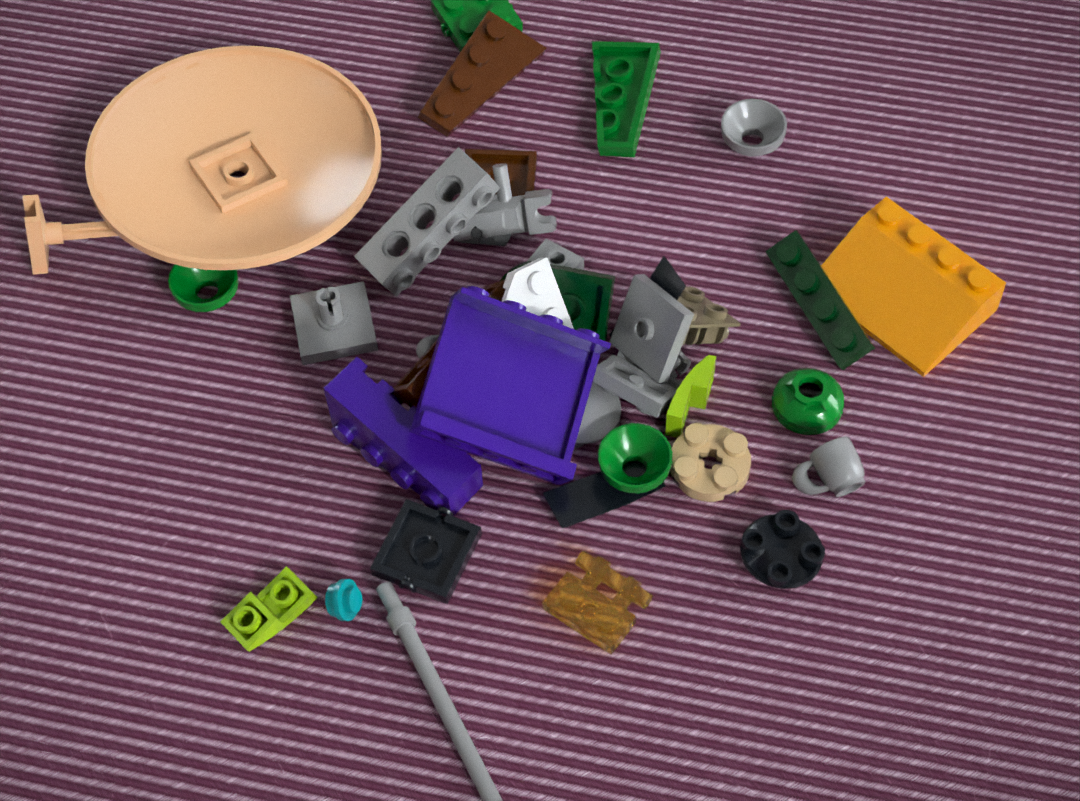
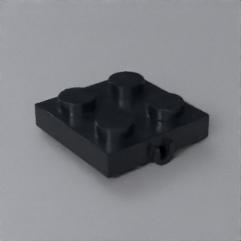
(426, 551)

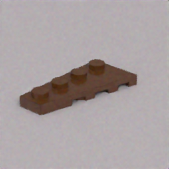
(480, 71)

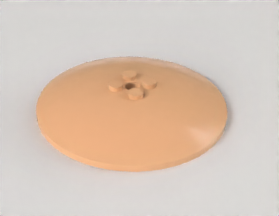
(181, 130)

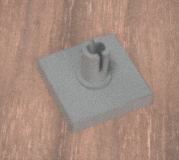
(333, 323)

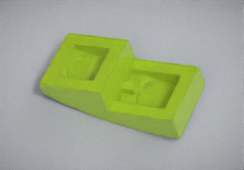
(692, 392)

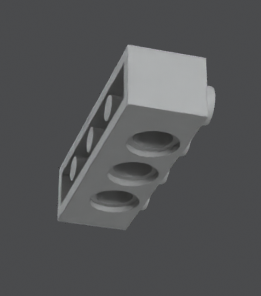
(428, 203)

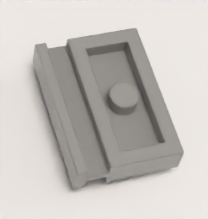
(625, 379)

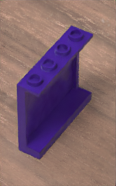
(508, 385)

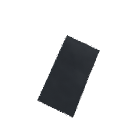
(592, 496)

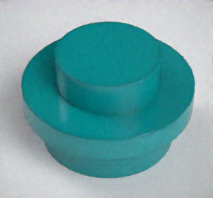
(343, 600)

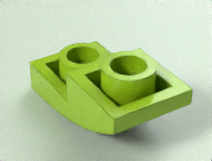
(274, 608)

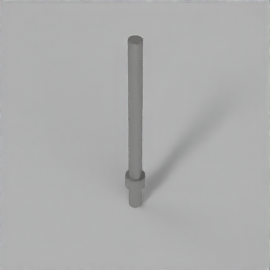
(402, 624)

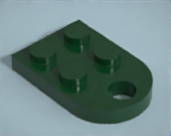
(585, 296)

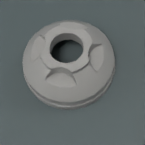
(754, 118)

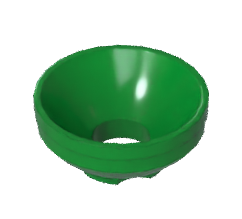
(187, 282)
(803, 413)
(639, 444)

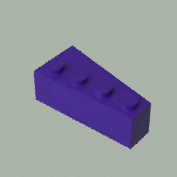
(380, 428)

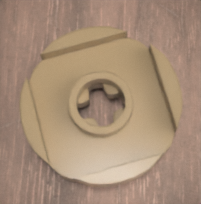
(713, 441)

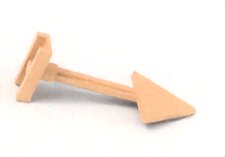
(43, 234)

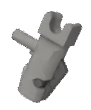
(508, 214)

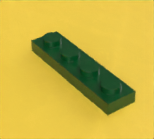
(820, 300)

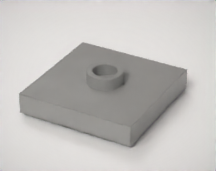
(651, 328)

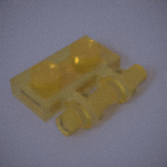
(591, 612)

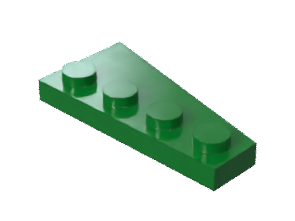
(622, 93)

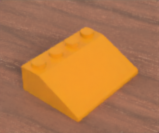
(911, 286)

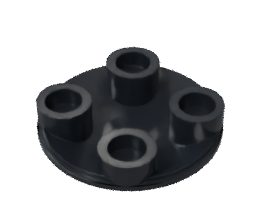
(782, 550)

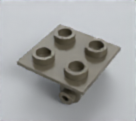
(709, 319)

